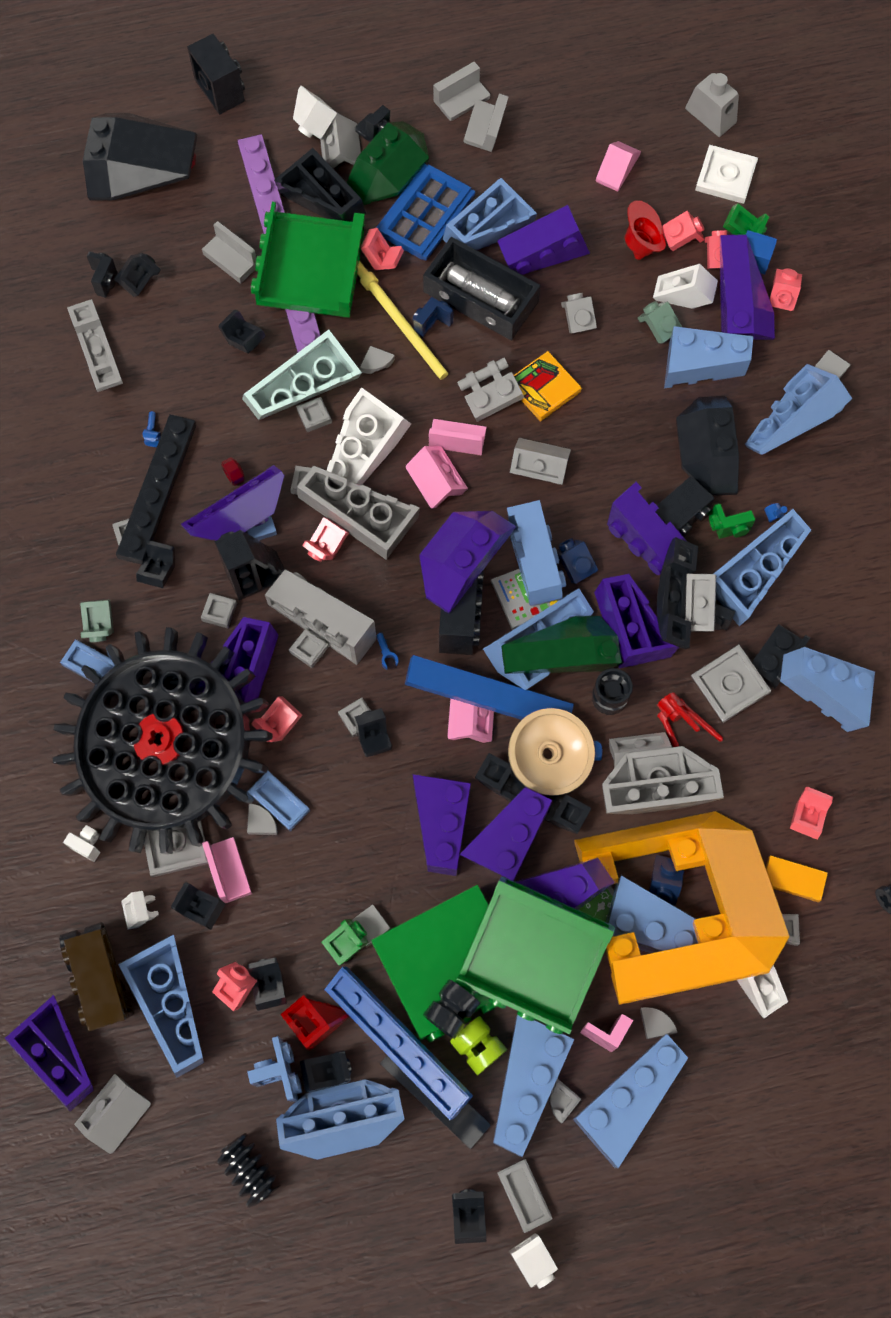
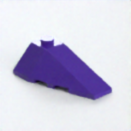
(743, 294)

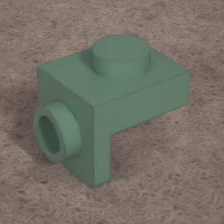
(660, 320)
(96, 620)

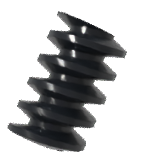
(247, 1171)

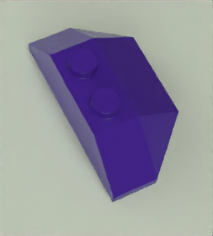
(240, 509)
(460, 554)

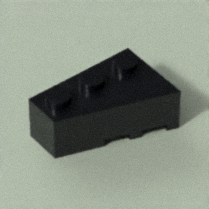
(319, 188)
(248, 563)

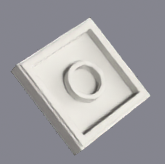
(726, 174)

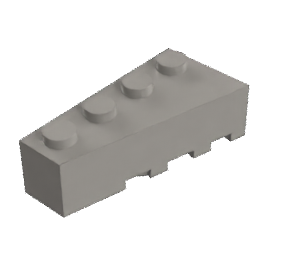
(367, 515)
(323, 615)

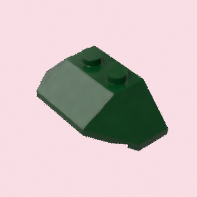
(388, 162)

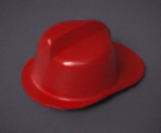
(644, 230)

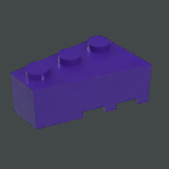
(544, 243)
(642, 527)
(632, 619)
(510, 835)
(572, 884)

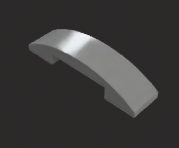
(95, 345)

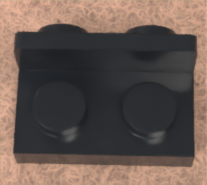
(770, 658)

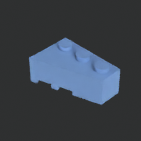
(490, 217)
(706, 355)
(535, 554)

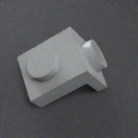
(579, 313)

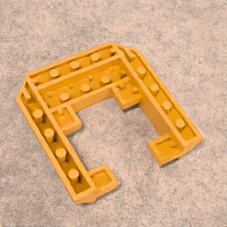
(730, 945)

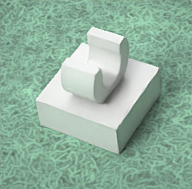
(84, 844)
(135, 909)

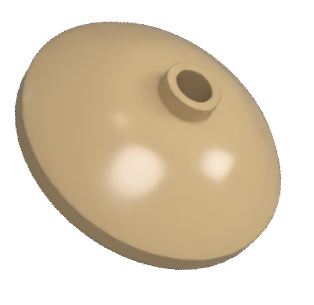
(570, 748)

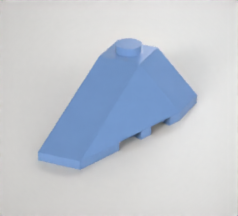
(808, 401)
(568, 607)

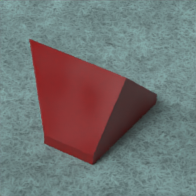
(313, 1020)

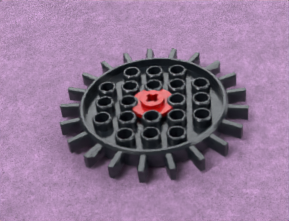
(194, 799)

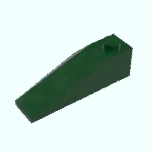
(568, 646)

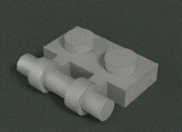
(494, 395)

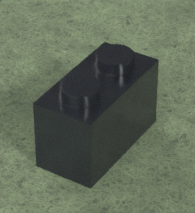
(686, 506)

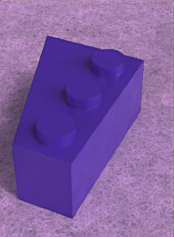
(253, 648)
(442, 819)
(51, 1053)

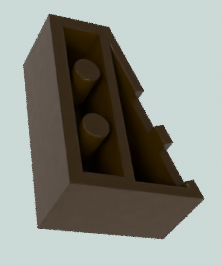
(95, 980)

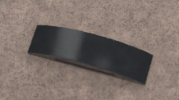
(671, 596)
(500, 778)
(467, 1125)

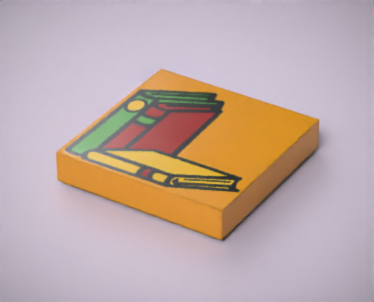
(546, 386)

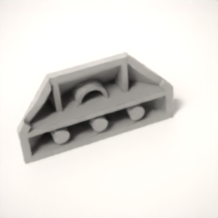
(660, 782)

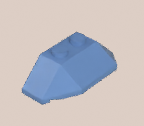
(340, 1119)

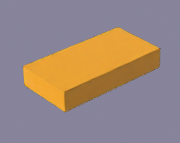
(796, 878)

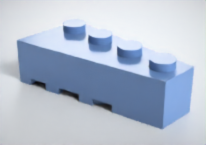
(162, 996)
(530, 1076)
(627, 1104)

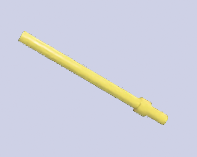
(370, 283)

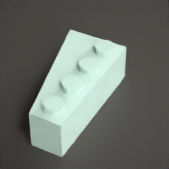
(307, 374)

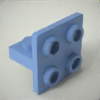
(270, 1072)

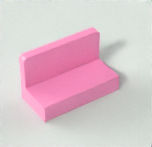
(457, 436)
(435, 475)
(469, 722)
(227, 870)
(615, 1035)

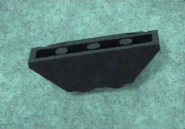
(710, 444)

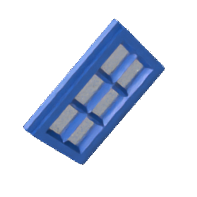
(424, 210)

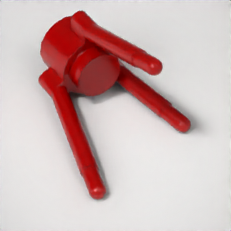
(675, 708)

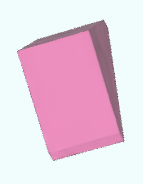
(617, 165)

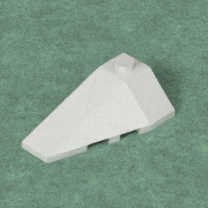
(365, 438)

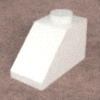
(312, 113)
(686, 287)
(764, 992)
(534, 1261)

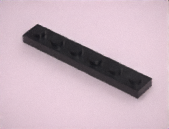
(156, 489)

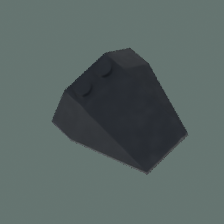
(134, 155)

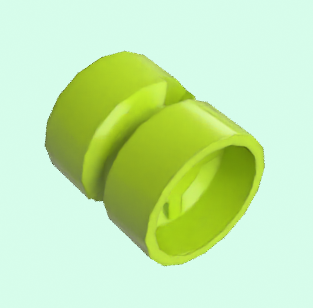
(473, 1035)

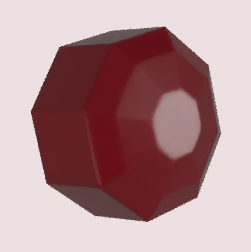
(233, 471)

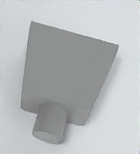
(714, 103)

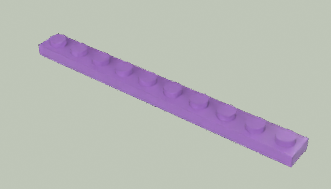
(264, 192)

